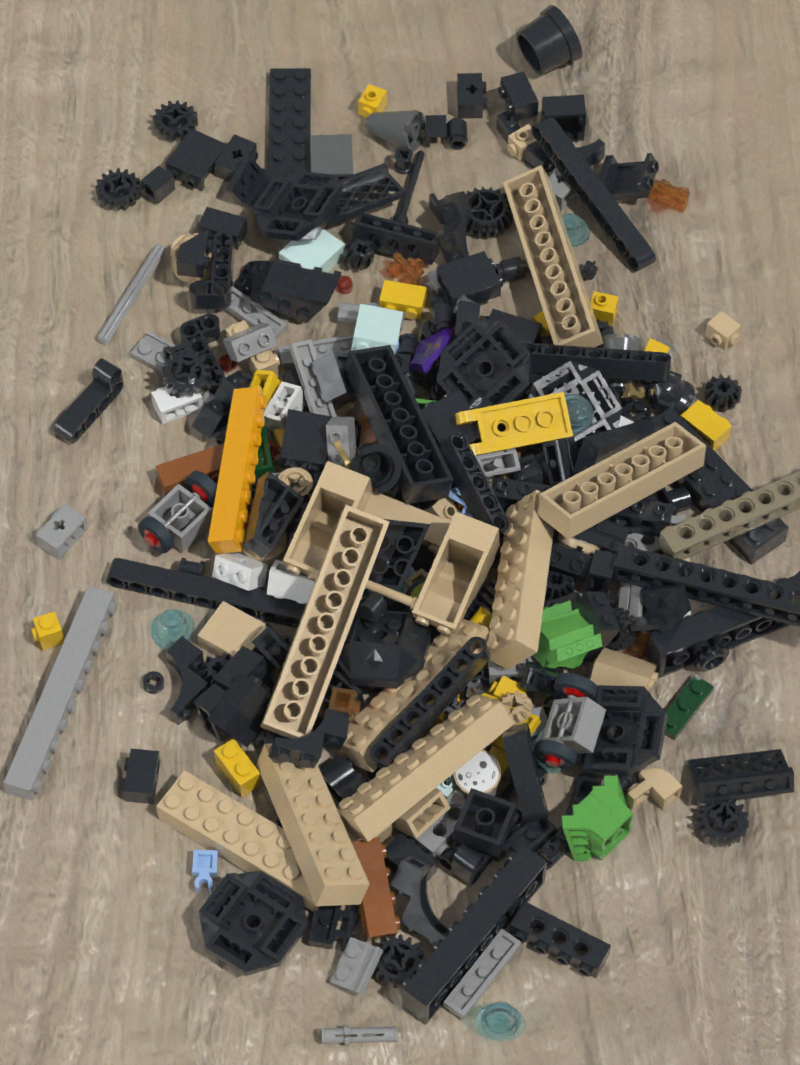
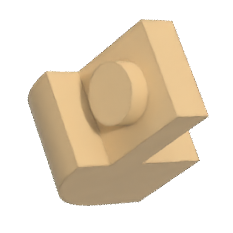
(655, 784)

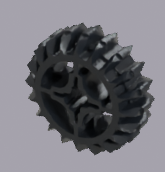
(486, 207)

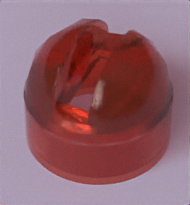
(349, 285)
(225, 361)

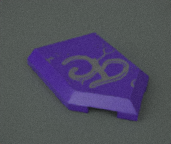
(430, 350)

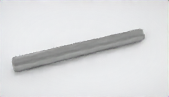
(131, 294)

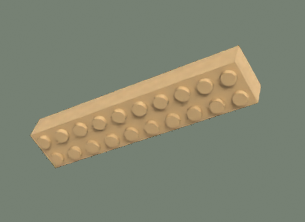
(552, 260)
(325, 623)

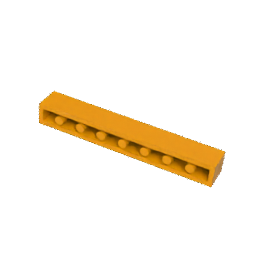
(237, 470)

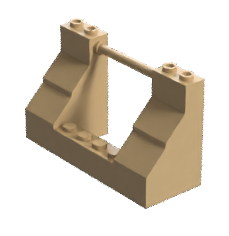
(462, 546)

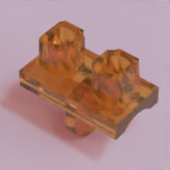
(669, 195)
(410, 269)

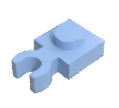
(204, 865)

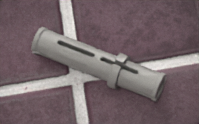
(389, 1034)

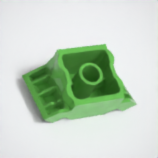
(565, 637)
(598, 821)

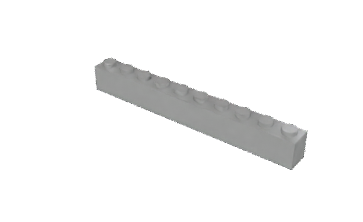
(60, 694)

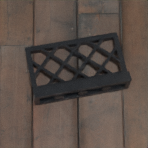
(364, 186)
(737, 785)

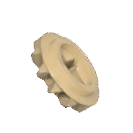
(297, 475)
(523, 708)

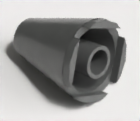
(397, 127)
(629, 342)

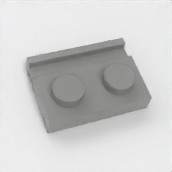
(150, 351)
(356, 966)

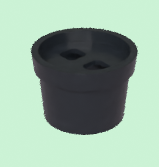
(549, 41)

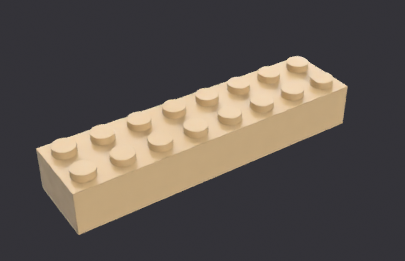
(621, 480)
(520, 584)
(392, 702)
(423, 767)
(232, 830)
(314, 832)

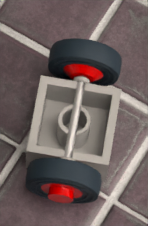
(180, 514)
(571, 722)

